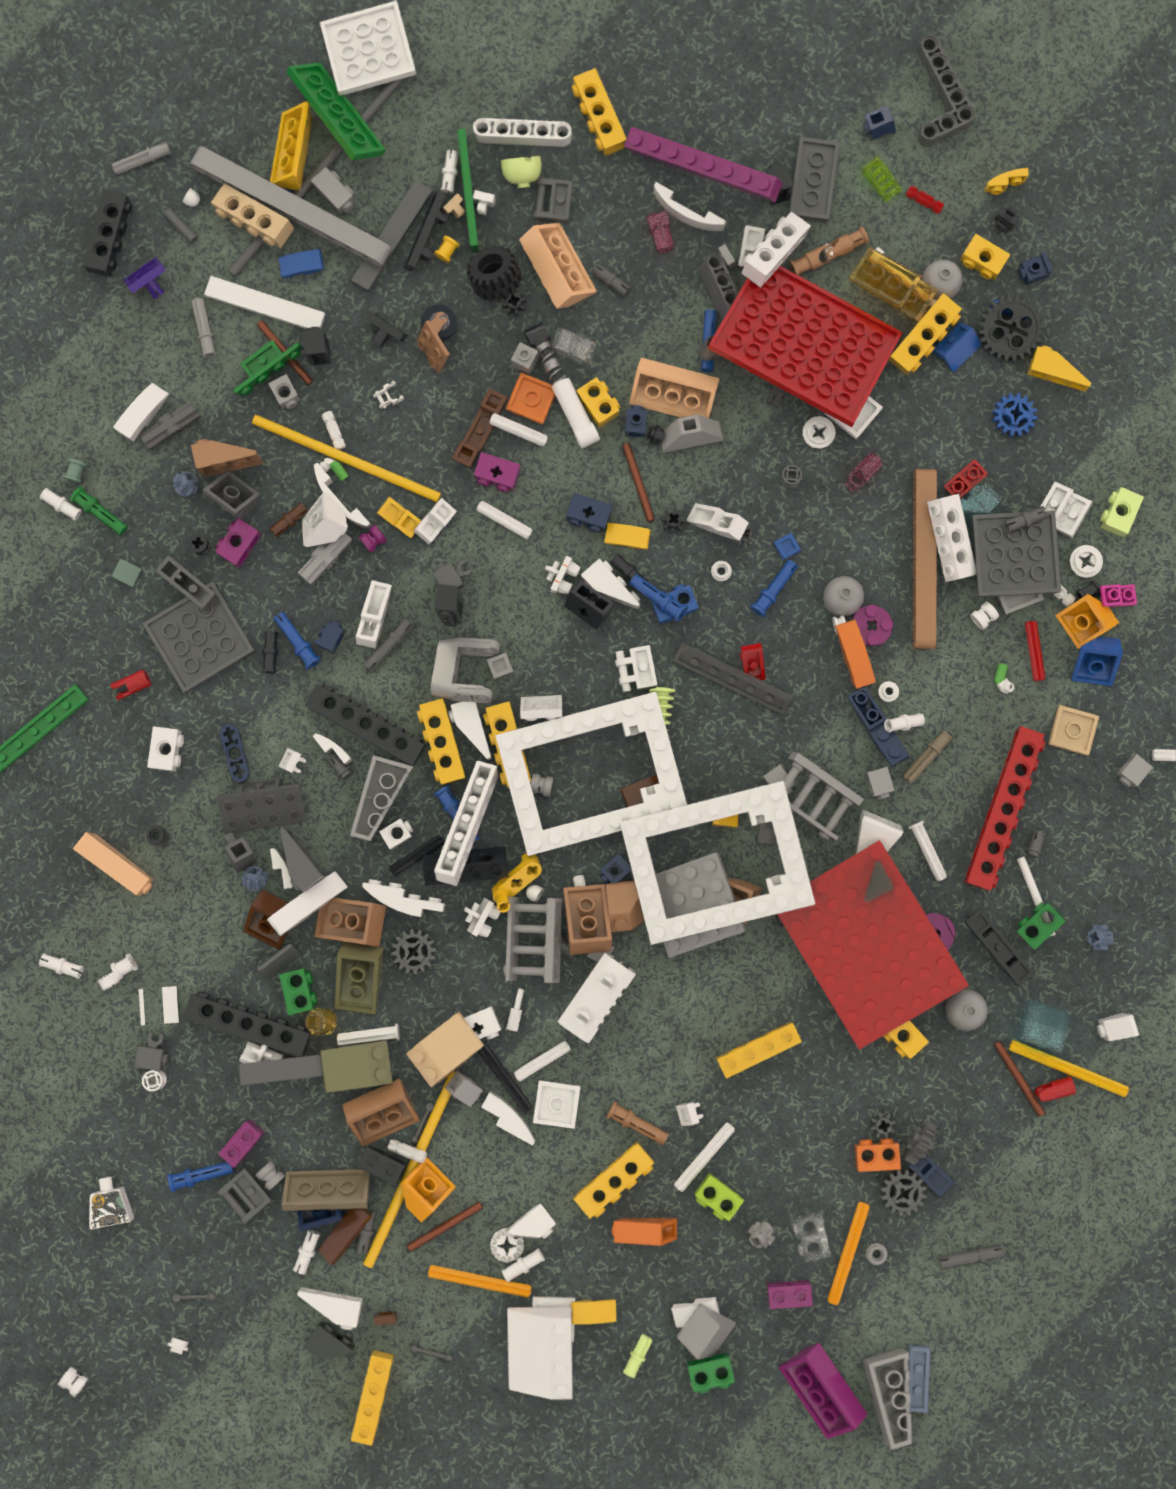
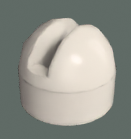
(191, 198)
(534, 892)

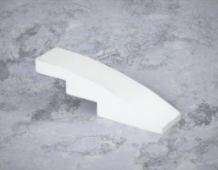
(307, 903)

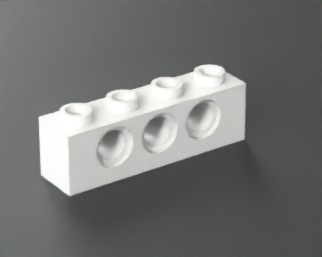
(775, 249)
(952, 538)

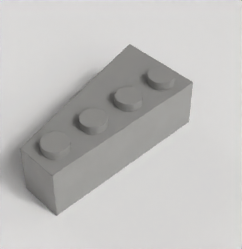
(380, 789)
(889, 1389)

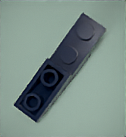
(873, 722)

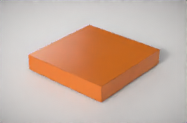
(531, 398)

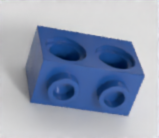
(664, 617)

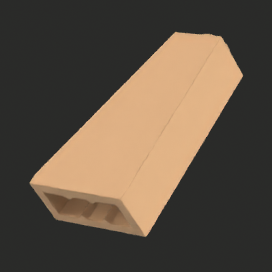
(114, 863)

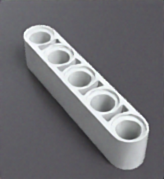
(532, 127)

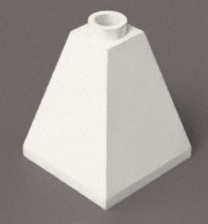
(877, 828)

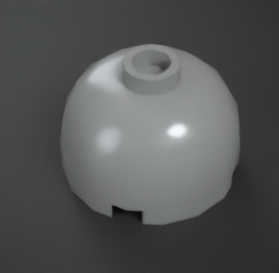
(944, 276)
(843, 596)
(966, 1010)

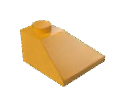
(1086, 620)
(425, 1189)

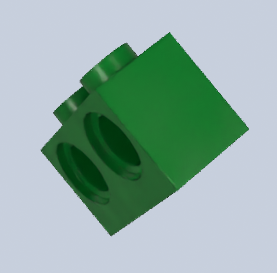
(1045, 929)
(292, 992)
(709, 1367)

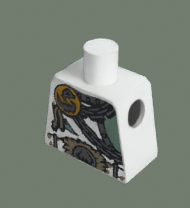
(109, 1205)

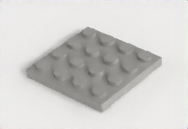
(694, 888)

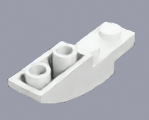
(395, 898)

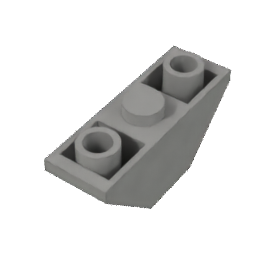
(691, 432)

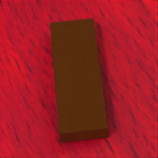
(344, 1234)

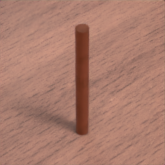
(293, 363)
(638, 482)
(1019, 1078)
(444, 1226)

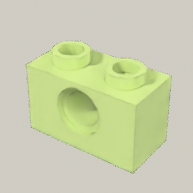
(1130, 503)

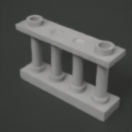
(832, 787)
(550, 950)

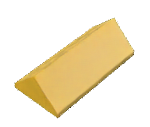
(292, 147)

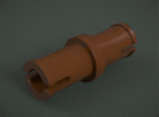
(288, 520)

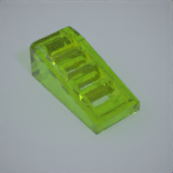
(871, 177)

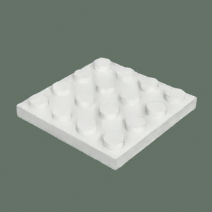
(368, 48)

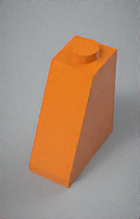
(645, 1231)

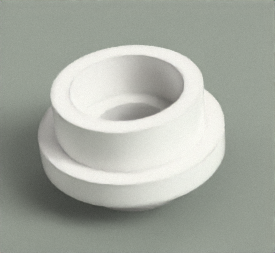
(721, 564)
(882, 694)
(178, 1345)

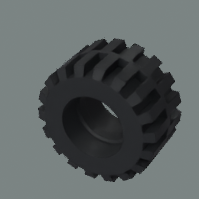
(494, 273)

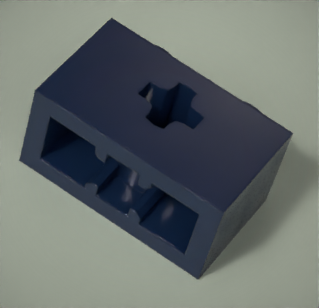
(581, 504)

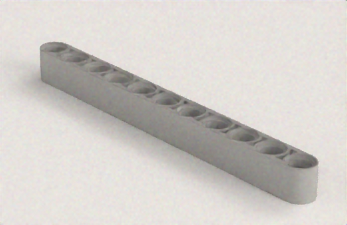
(291, 206)

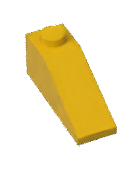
(1054, 368)

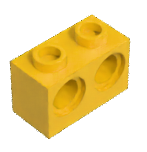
(594, 404)

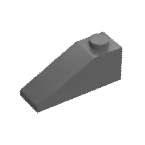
(185, 582)

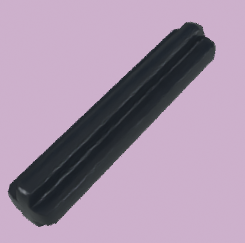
(416, 855)

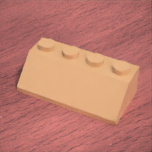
(557, 264)
(673, 389)

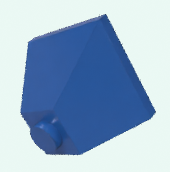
(1098, 661)

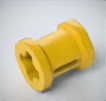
(446, 249)

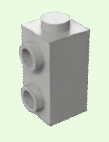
(336, 194)

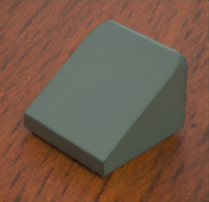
(126, 572)

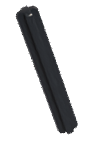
(505, 1078)

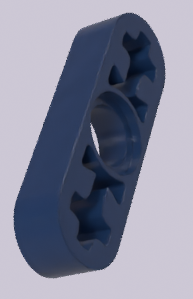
(233, 769)

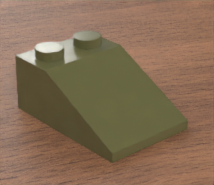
(358, 977)
(356, 1066)

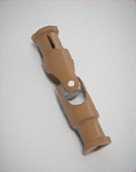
(840, 246)

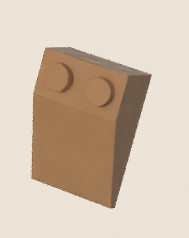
(217, 457)
(587, 919)
(351, 922)

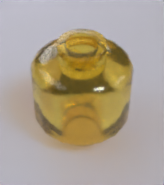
(321, 1021)

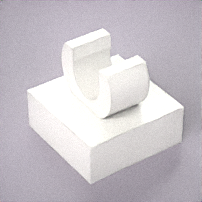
(483, 200)
(290, 760)
(688, 1114)

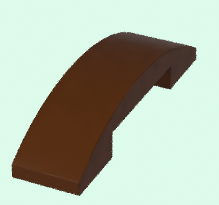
(480, 429)

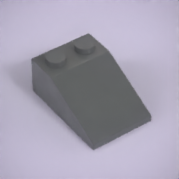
(300, 864)

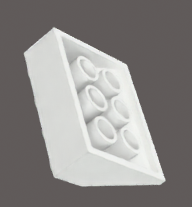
(540, 1351)

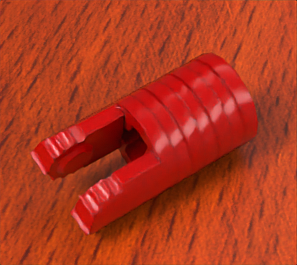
(134, 683)
(1056, 1089)

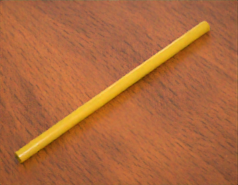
(346, 458)
(398, 1196)

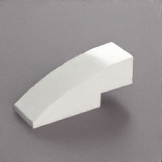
(141, 412)
(717, 521)
(373, 614)
(508, 1117)

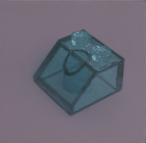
(1044, 1026)

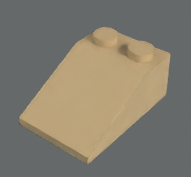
(445, 1049)

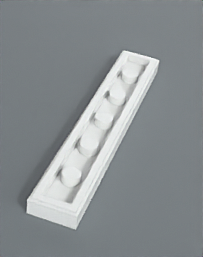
(263, 304)

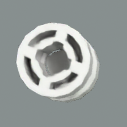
(984, 615)
(157, 1078)
(69, 1378)

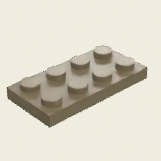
(326, 1189)

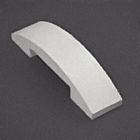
(710, 222)
(355, 516)

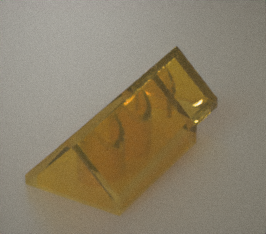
(894, 284)

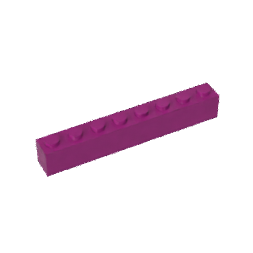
(703, 164)

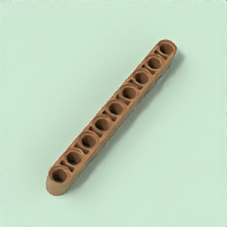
(925, 561)

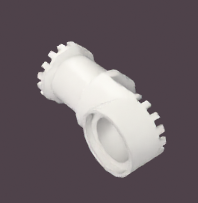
(119, 970)

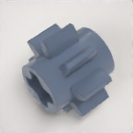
(185, 483)
(254, 879)
(1100, 937)

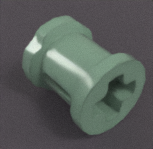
(74, 470)

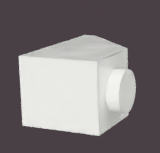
(1117, 1027)
(532, 1224)

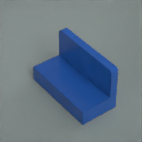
(957, 346)

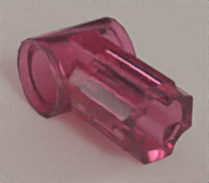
(659, 228)
(864, 471)

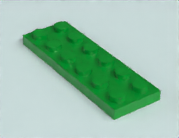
(336, 111)

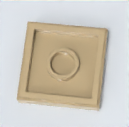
(1073, 730)

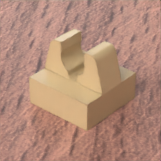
(454, 207)

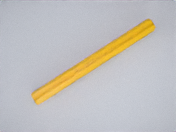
(1068, 1068)

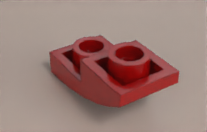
(966, 479)

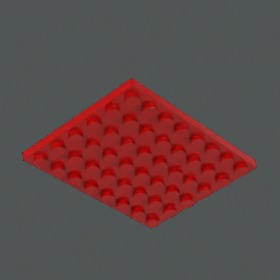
(806, 343)
(872, 957)

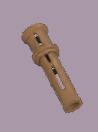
(628, 1118)

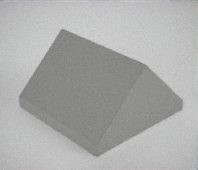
(705, 1332)

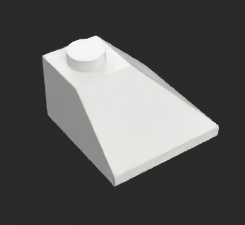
(323, 522)

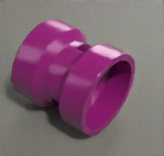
(372, 538)

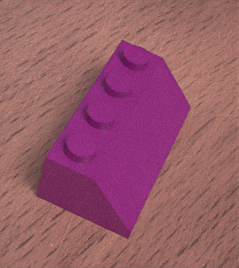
(823, 1391)

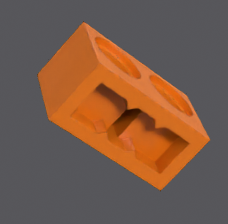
(877, 1162)

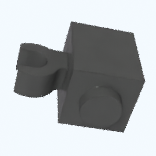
(447, 575)
(238, 852)
(152, 1056)

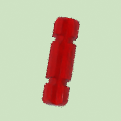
(924, 199)

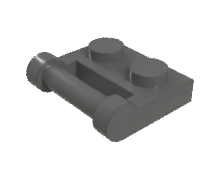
(559, 200)
(249, 1190)

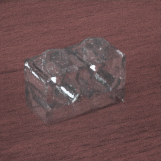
(573, 347)
(816, 1235)

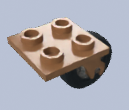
(437, 325)

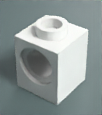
(387, 833)

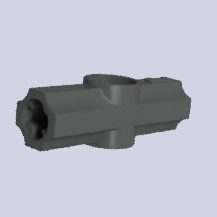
(170, 425)

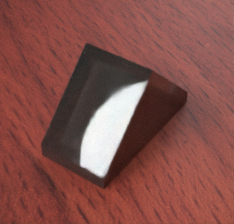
(878, 883)

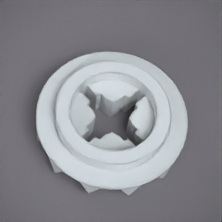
(819, 423)
(1095, 560)
(500, 1253)

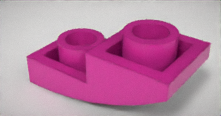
(1118, 595)

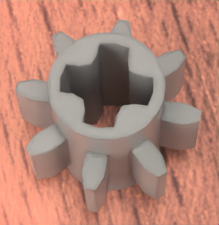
(761, 1234)

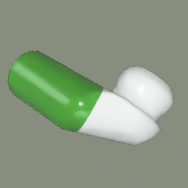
(337, 468)
(1001, 681)

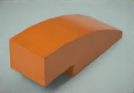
(855, 654)

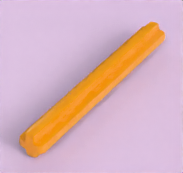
(848, 1253)
(479, 1281)

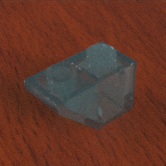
(981, 501)

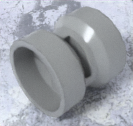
(541, 784)
(268, 1173)

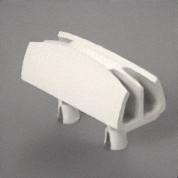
(596, 997)

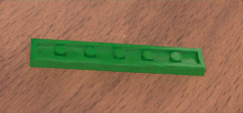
(468, 193)
(41, 726)

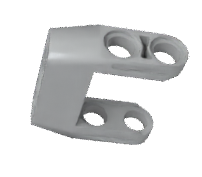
(447, 665)

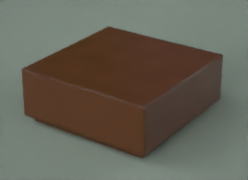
(385, 1318)

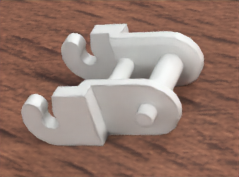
(378, 394)

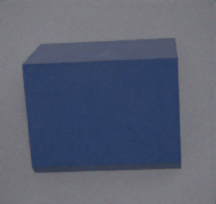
(315, 1218)

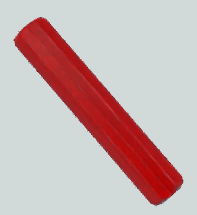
(1035, 651)

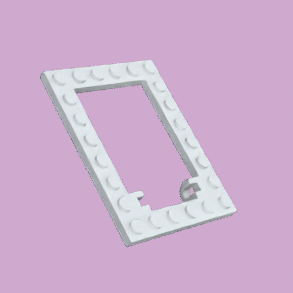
(638, 711)
(763, 805)

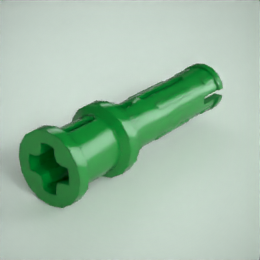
(91, 506)

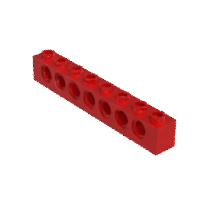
(1035, 742)

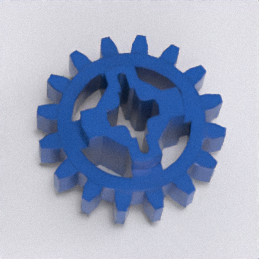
(1006, 414)

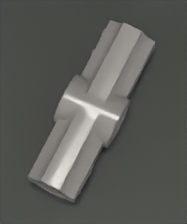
(323, 558)

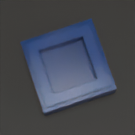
(787, 546)

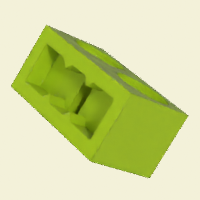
(722, 1193)

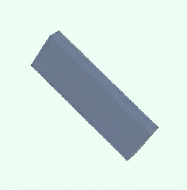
(919, 1377)

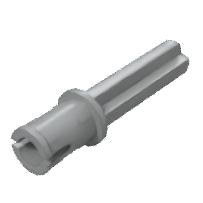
(141, 158)
(205, 335)

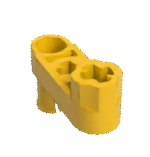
(526, 872)

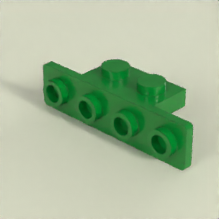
(263, 363)

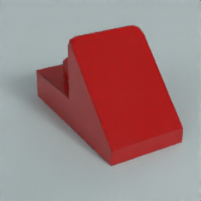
(752, 660)

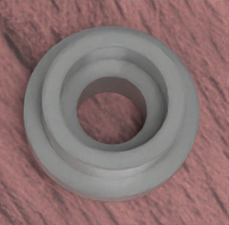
(876, 1260)

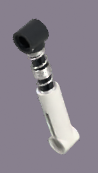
(562, 387)

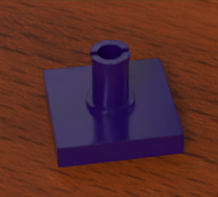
(145, 277)

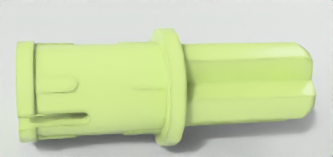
(637, 1356)

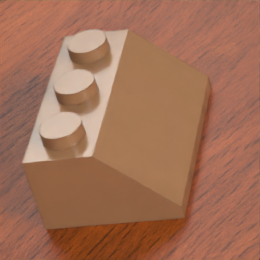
(380, 1112)

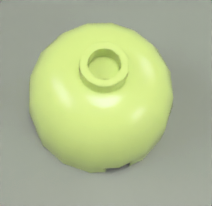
(521, 170)

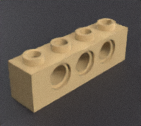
(229, 198)

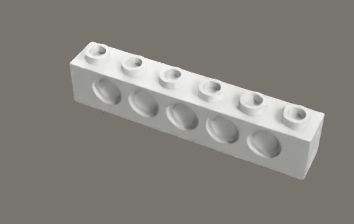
(466, 823)

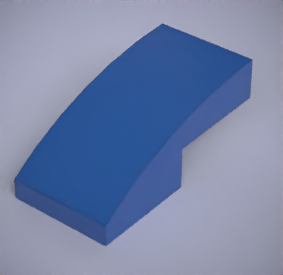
(301, 262)

